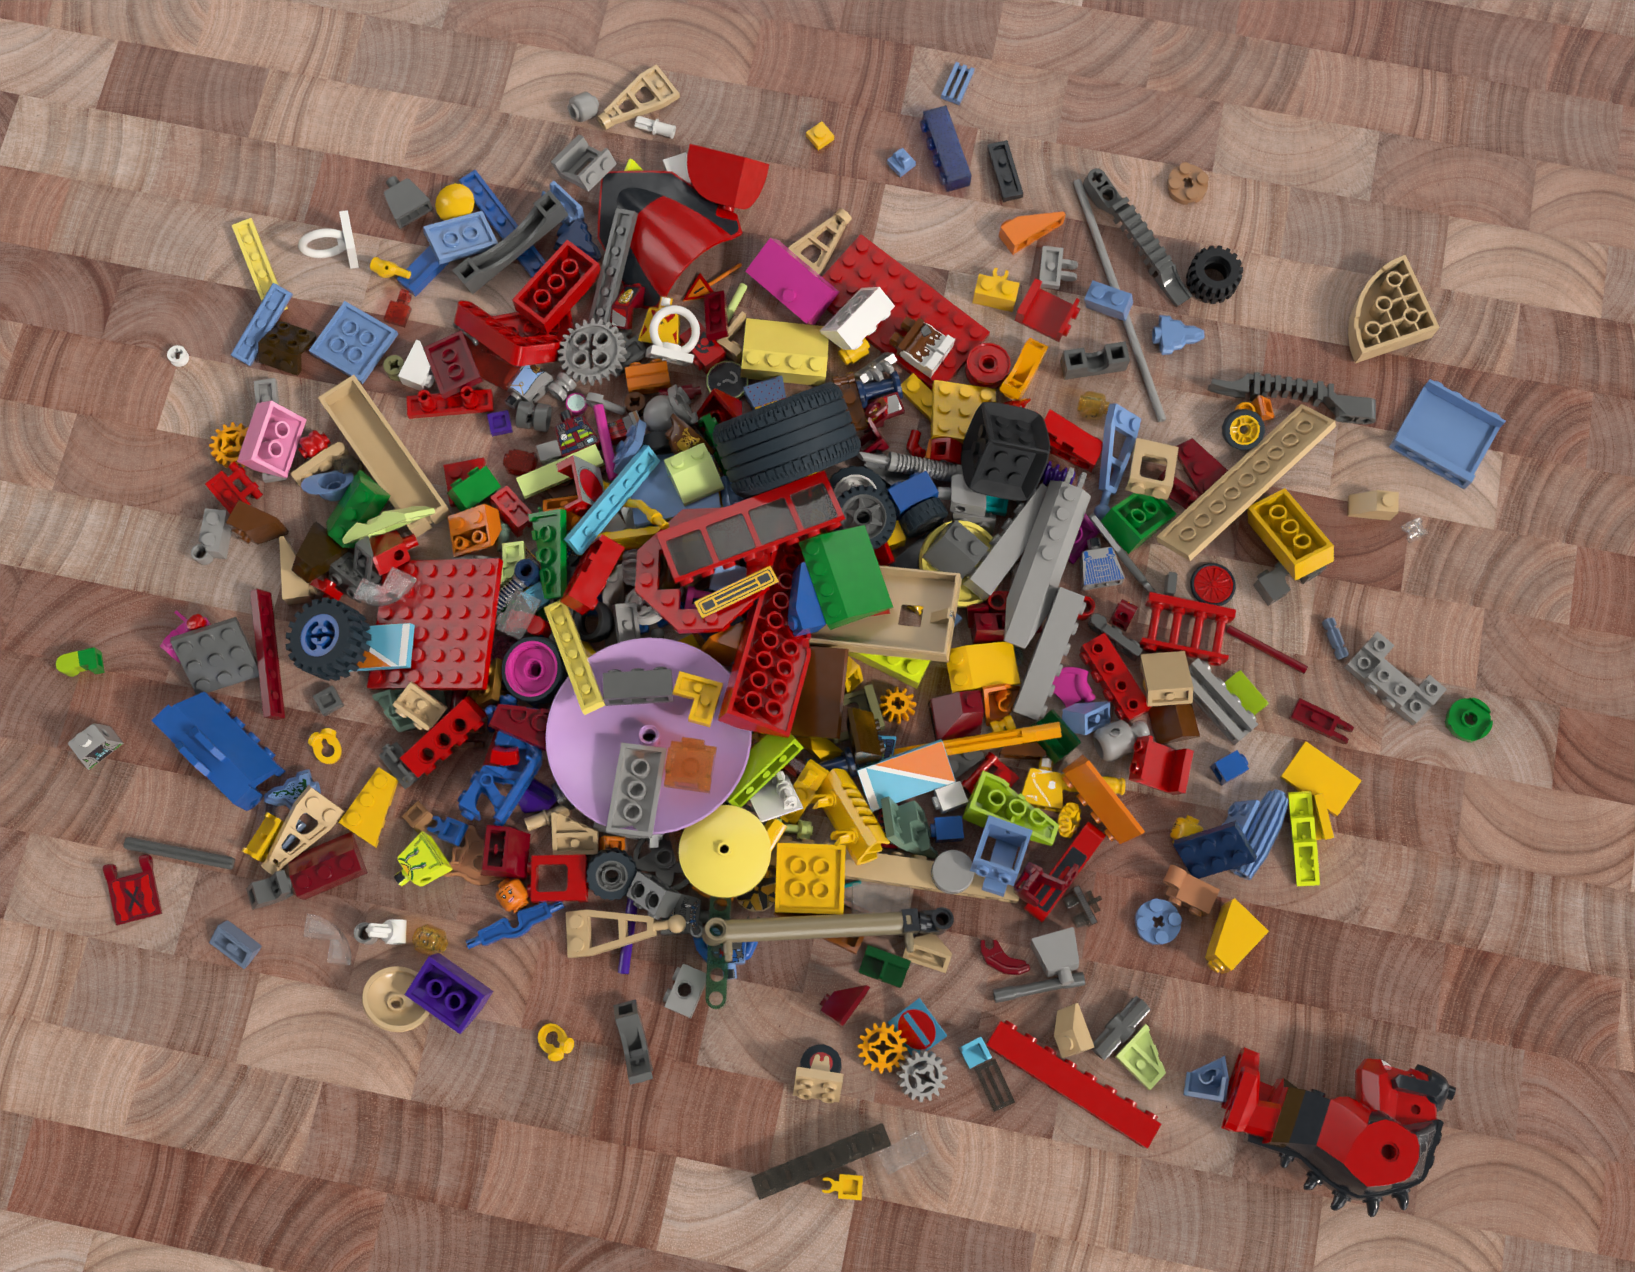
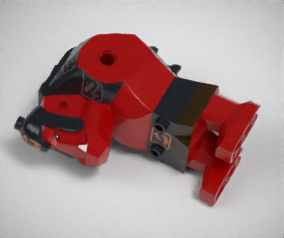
(1348, 1145)

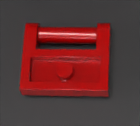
(1002, 772)

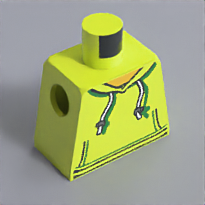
(422, 862)

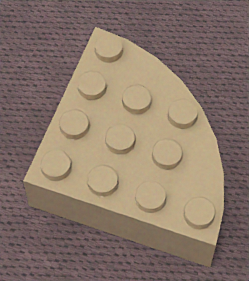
(1390, 313)

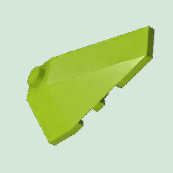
(995, 798)

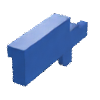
(423, 271)

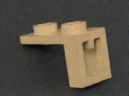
(732, 348)

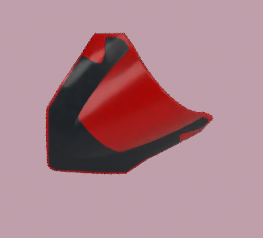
(670, 226)

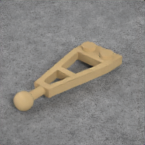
(579, 930)

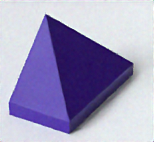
(537, 798)

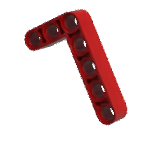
(504, 341)

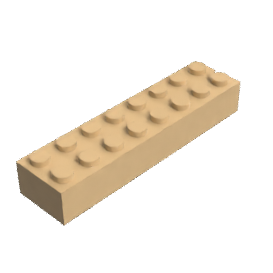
(382, 452)

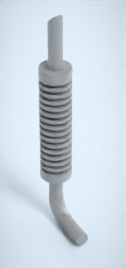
(913, 464)

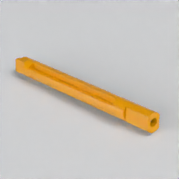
(997, 739)

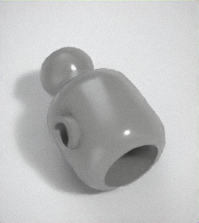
(1118, 738)

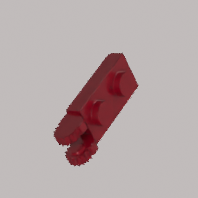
(1319, 720)

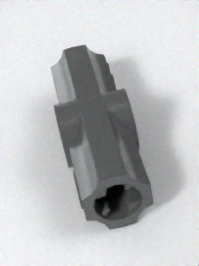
(1120, 1028)

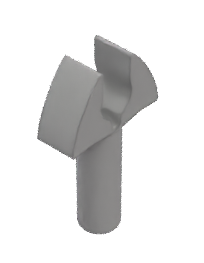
(594, 399)

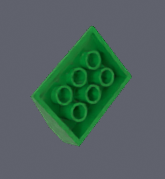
(846, 576)

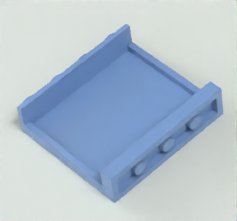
(1447, 433)
(661, 495)

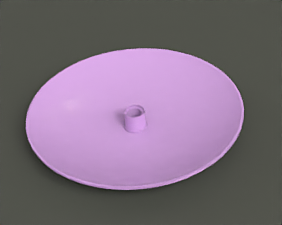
(587, 747)

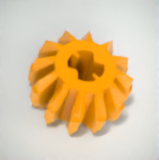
(904, 700)

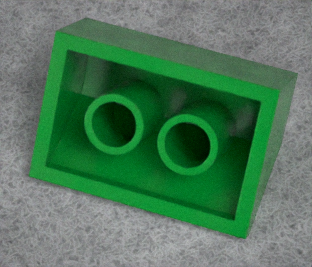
(360, 503)

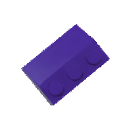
(448, 992)

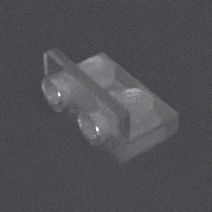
(518, 614)

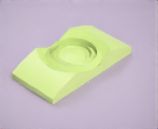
(387, 522)

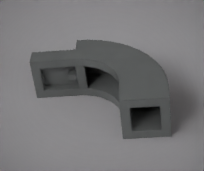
(633, 1041)

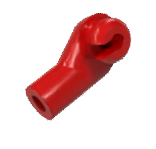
(913, 446)

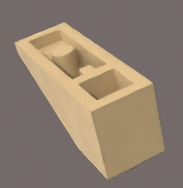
(294, 588)

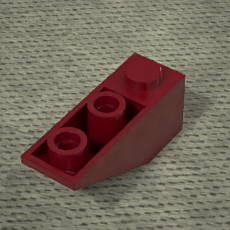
(989, 628)

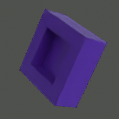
(500, 423)

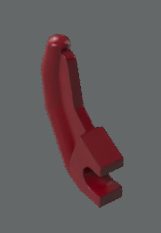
(1001, 962)

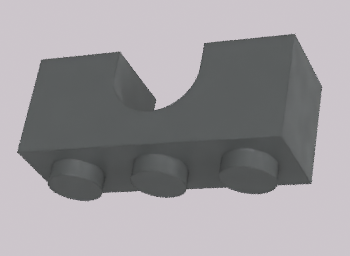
(1110, 359)
(1273, 584)

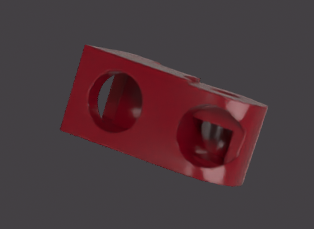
(1123, 614)

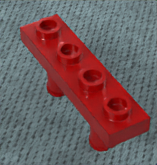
(464, 402)

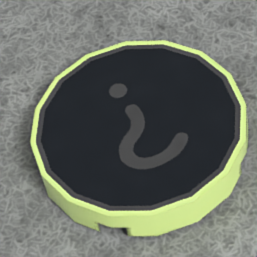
(727, 378)

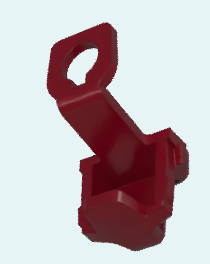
(880, 442)
(1035, 877)

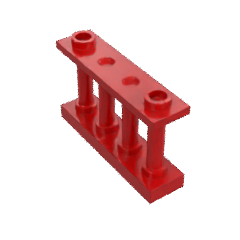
(1200, 612)

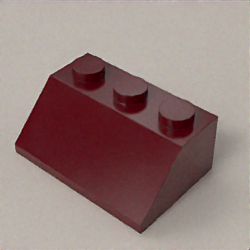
(326, 866)

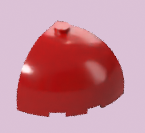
(726, 177)

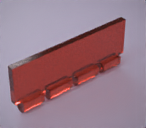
(493, 367)

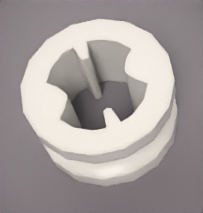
(184, 356)

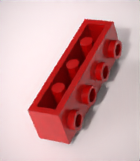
(1114, 678)

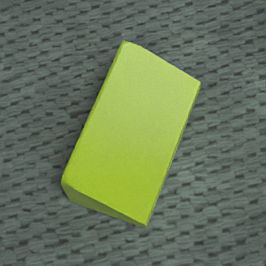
(1249, 696)

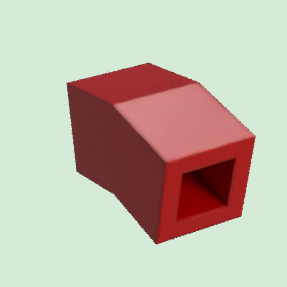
(505, 756)

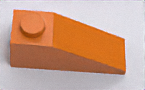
(1027, 229)

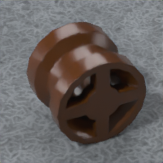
(631, 406)

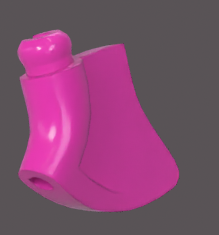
(1073, 686)

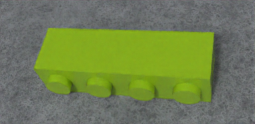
(764, 763)

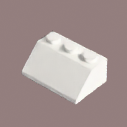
(858, 318)

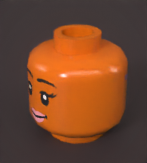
(512, 895)

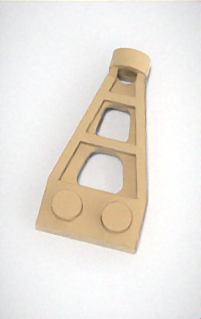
(657, 84)
(830, 225)
(316, 806)

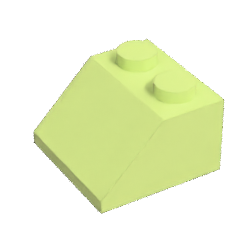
(693, 474)

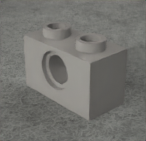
(680, 1004)

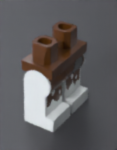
(922, 345)

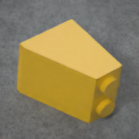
(1233, 937)

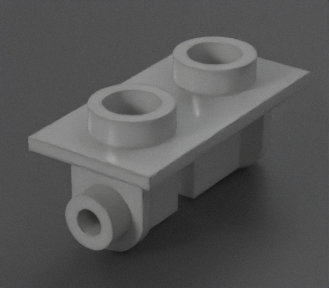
(987, 522)

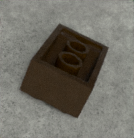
(863, 736)

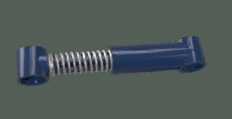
(519, 580)

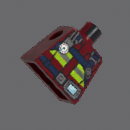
(575, 434)

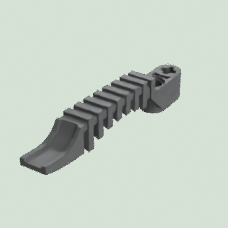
(1118, 207)
(1345, 408)

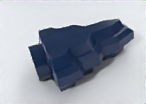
(579, 236)

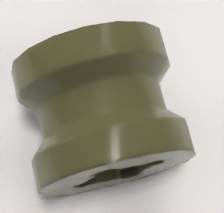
(391, 371)

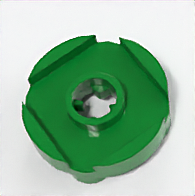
(1481, 717)

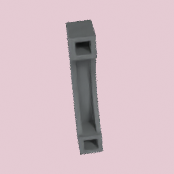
(482, 268)

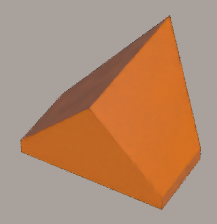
(998, 701)

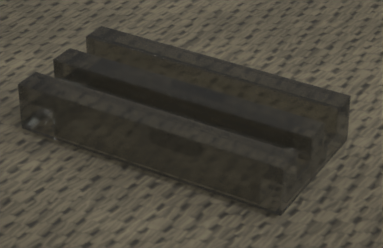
(987, 1092)

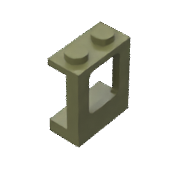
(866, 701)

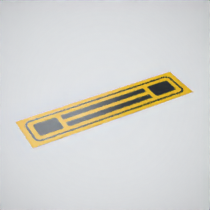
(736, 591)

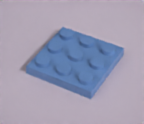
(353, 342)

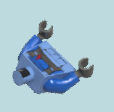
(741, 951)

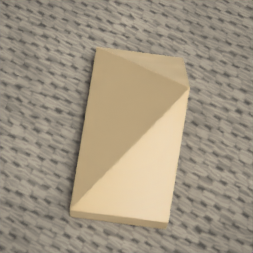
(929, 952)

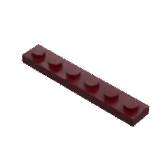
(267, 654)

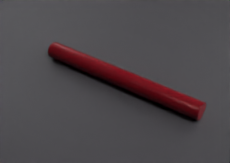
(1266, 649)

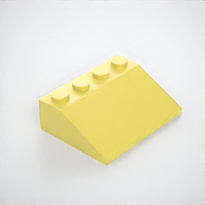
(786, 350)

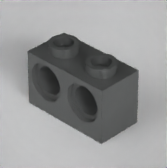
(653, 895)

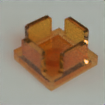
(690, 765)

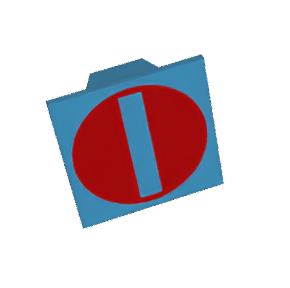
(918, 1027)

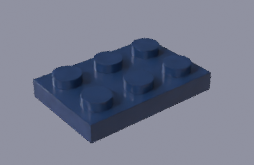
(1215, 850)

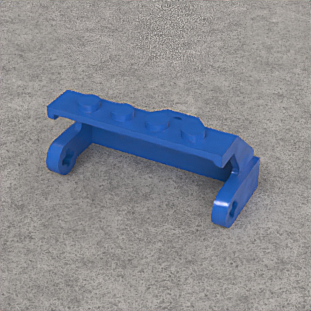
(219, 747)

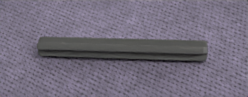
(179, 853)

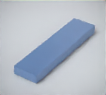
(262, 322)

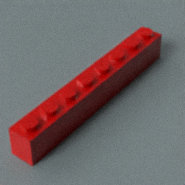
(1073, 1085)

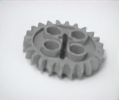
(611, 350)

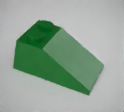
(1137, 520)

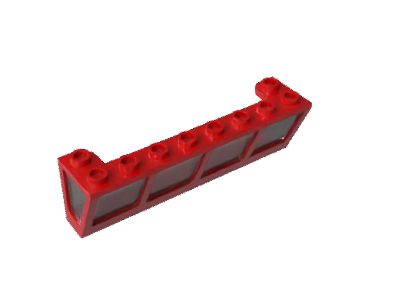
(750, 528)

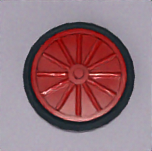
(1213, 584)

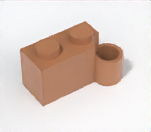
(1189, 891)

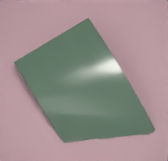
(402, 724)
(907, 827)

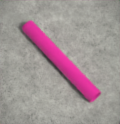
(605, 440)

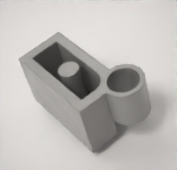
(213, 536)

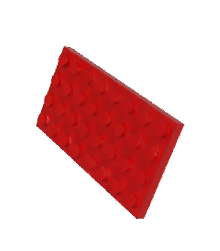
(869, 266)

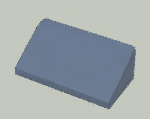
(235, 944)

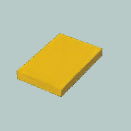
(1320, 774)

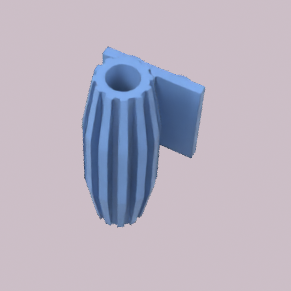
(1260, 825)

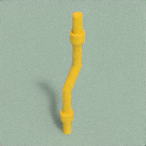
(652, 514)

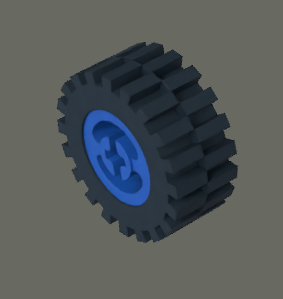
(328, 656)

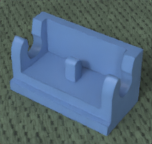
(572, 207)

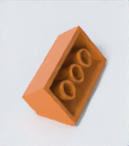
(1102, 800)

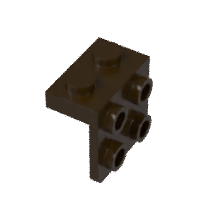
(283, 347)

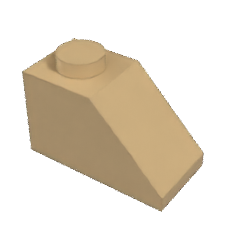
(1374, 505)
(1071, 1031)

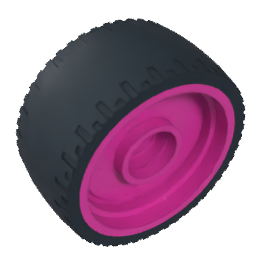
(522, 666)

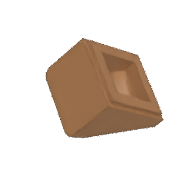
(419, 818)

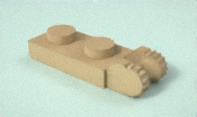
(320, 463)

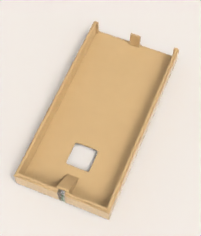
(881, 633)

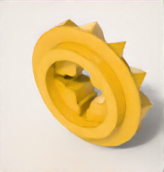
(1069, 819)

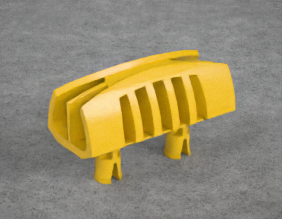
(849, 816)

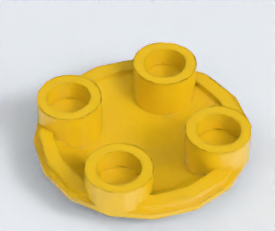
(454, 201)

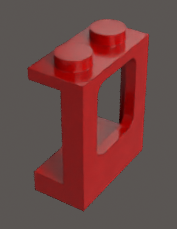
(577, 878)

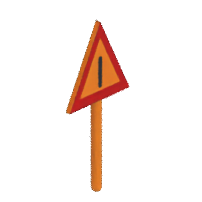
(701, 286)

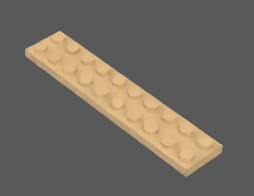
(1245, 482)

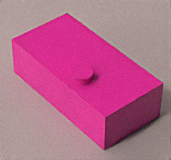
(792, 281)

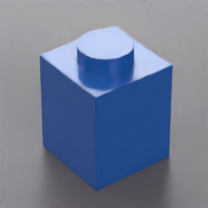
(1230, 767)
(947, 829)

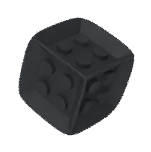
(1005, 451)

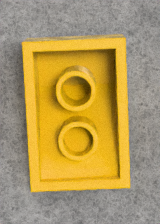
(982, 665)

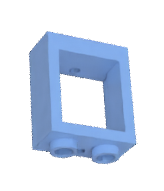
(1016, 836)

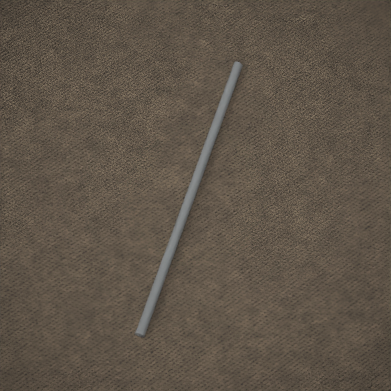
(1113, 283)

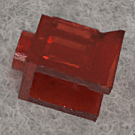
(519, 462)

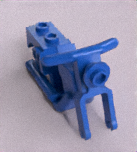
(518, 775)

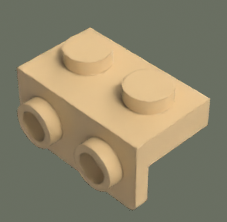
(419, 707)

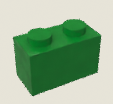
(473, 489)

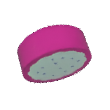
(576, 403)

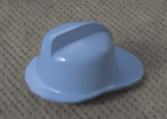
(328, 485)

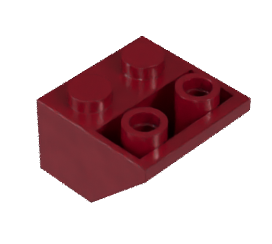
(505, 852)

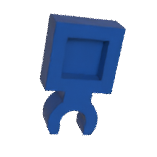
(449, 830)

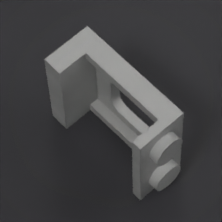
(576, 157)

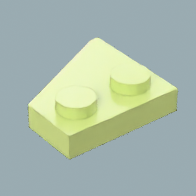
(1142, 1058)

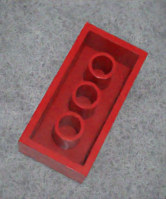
(557, 287)

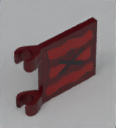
(133, 895)

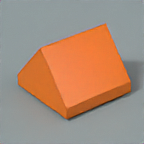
(1263, 407)

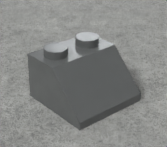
(955, 550)

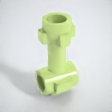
(803, 829)

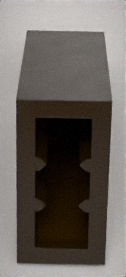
(316, 554)

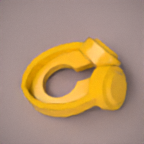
(315, 741)
(566, 1043)

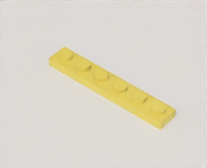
(574, 657)

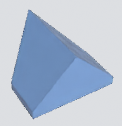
(1208, 1081)

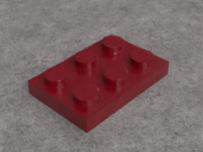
(452, 364)

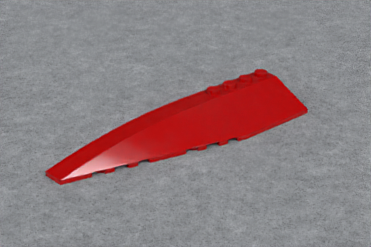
(769, 659)

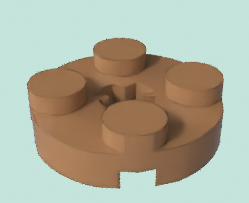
(1190, 173)

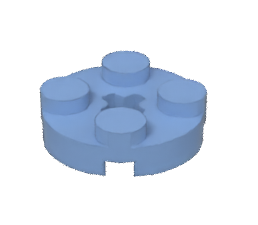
(1170, 918)

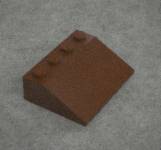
(822, 695)

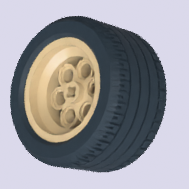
(786, 440)

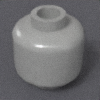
(583, 107)

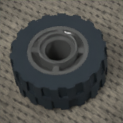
(923, 517)
(611, 860)

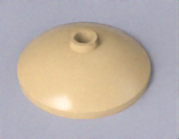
(388, 988)

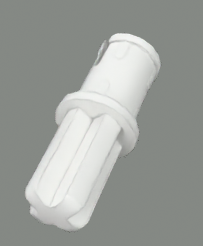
(655, 127)

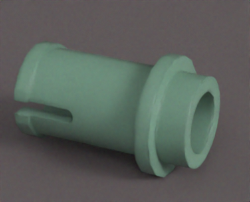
(503, 536)

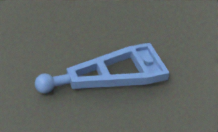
(1128, 425)

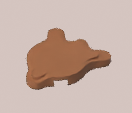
(468, 860)

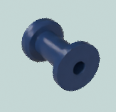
(879, 388)
(841, 762)

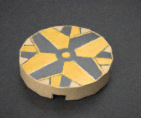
(761, 896)

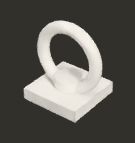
(344, 240)
(668, 351)

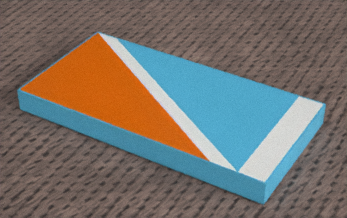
(389, 647)
(906, 774)

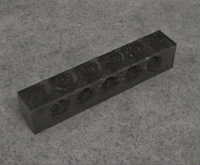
(820, 1161)

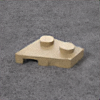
(572, 837)

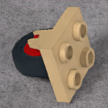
(819, 1075)

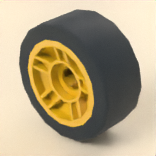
(1252, 435)

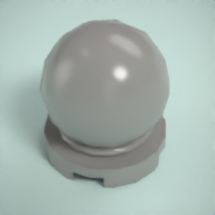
(661, 407)

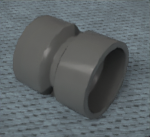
(541, 416)

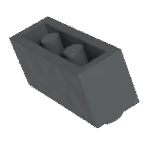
(637, 686)

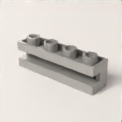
(1219, 704)

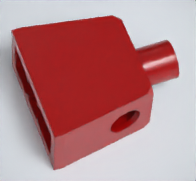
(391, 550)

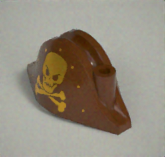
(683, 436)

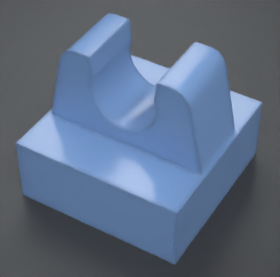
(901, 162)

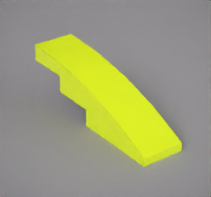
(1304, 838)

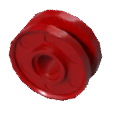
(991, 355)

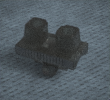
(1076, 897)

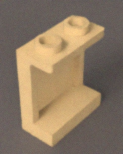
(1166, 678)

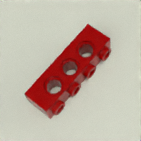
(466, 710)

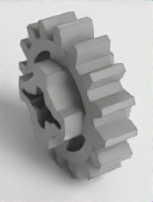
(918, 1084)

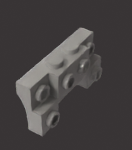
(1390, 684)

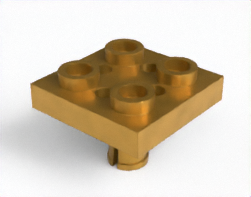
(494, 688)

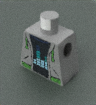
(94, 744)

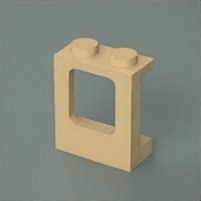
(1155, 453)

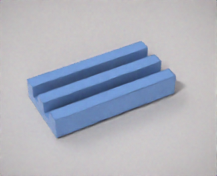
(963, 69)

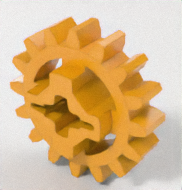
(229, 436)
(881, 1059)

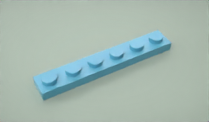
(612, 500)

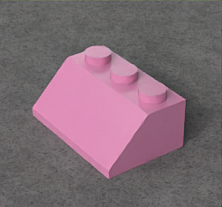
(271, 439)

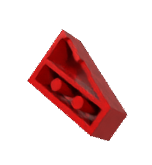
(1072, 442)
(591, 574)

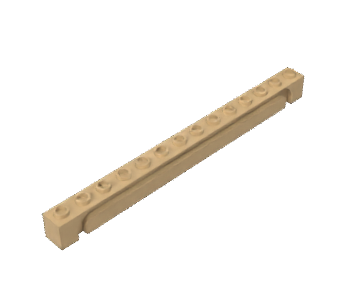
(903, 872)

